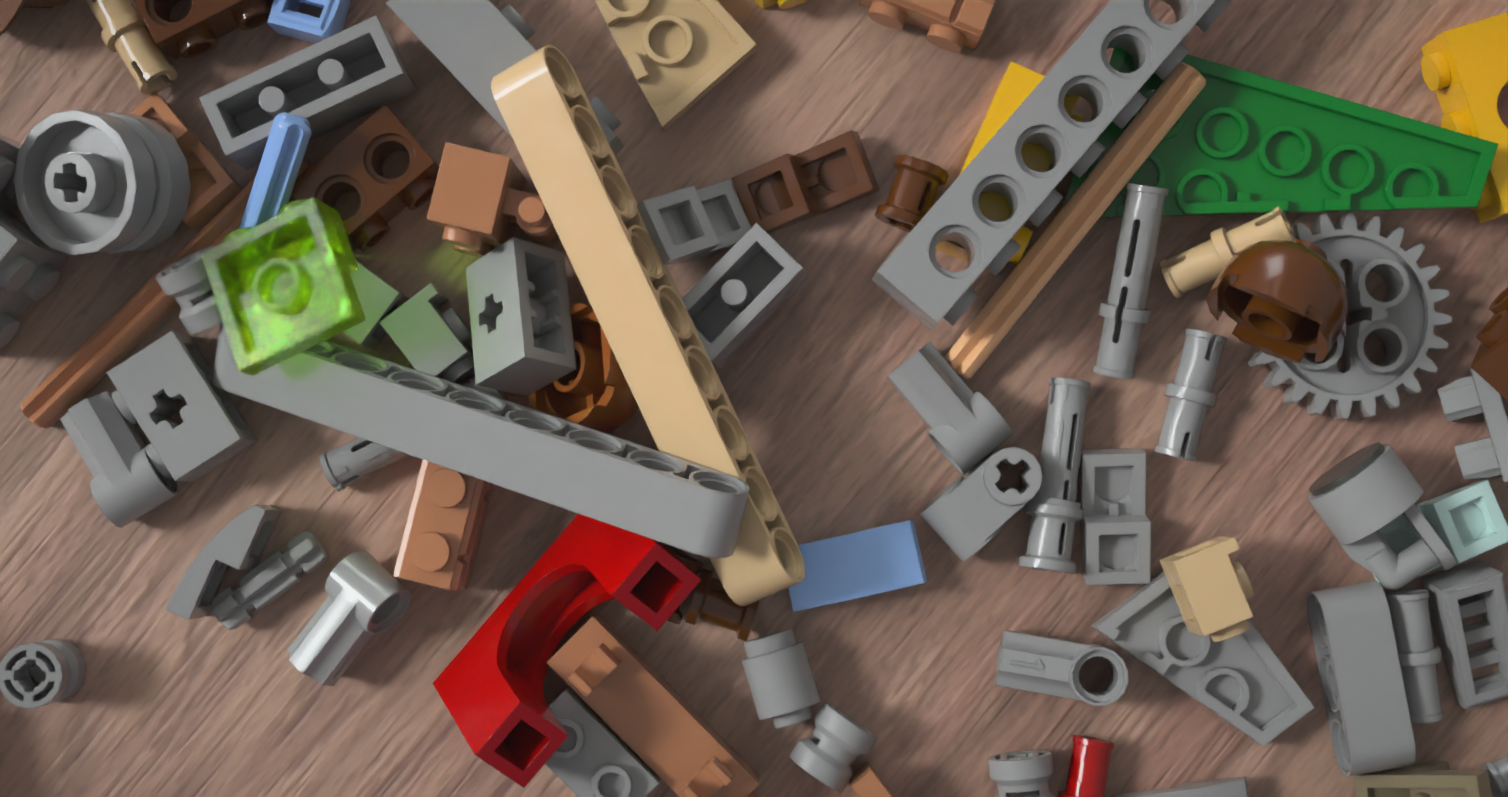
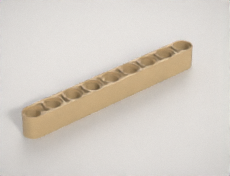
(641, 307)

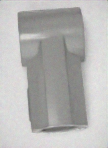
(958, 420)
(114, 452)
(360, 604)
(1053, 667)

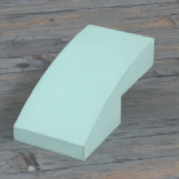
(1464, 520)

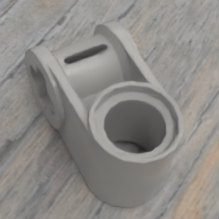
(974, 507)

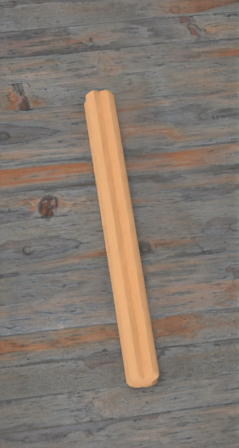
(1075, 219)

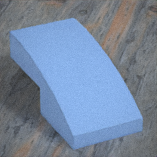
(859, 565)

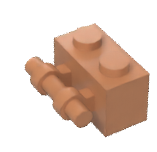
(482, 200)

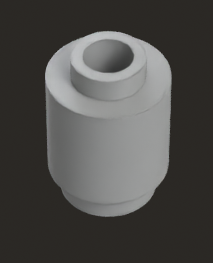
(780, 678)

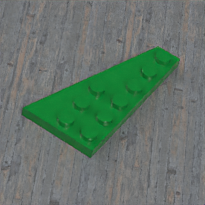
(1275, 144)

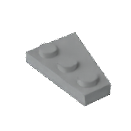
(1230, 677)

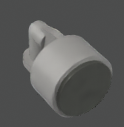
(1365, 496)

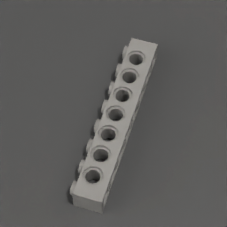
(912, 271)

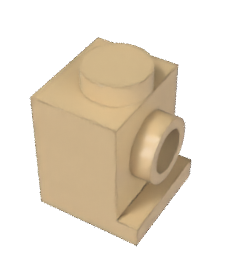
(1210, 588)

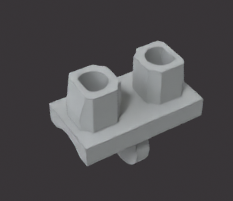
(1469, 397)

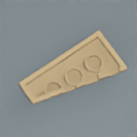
(676, 49)

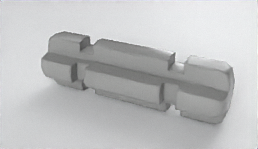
(269, 580)

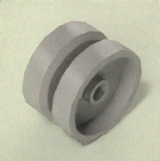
(101, 182)

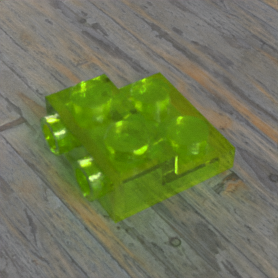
(284, 284)

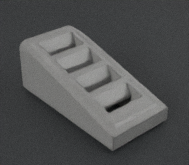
(1447, 614)

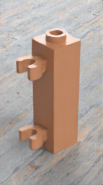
(651, 715)

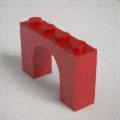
(500, 673)

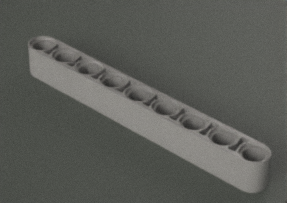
(501, 444)

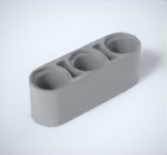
(1361, 678)

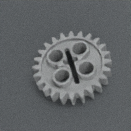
(1400, 321)

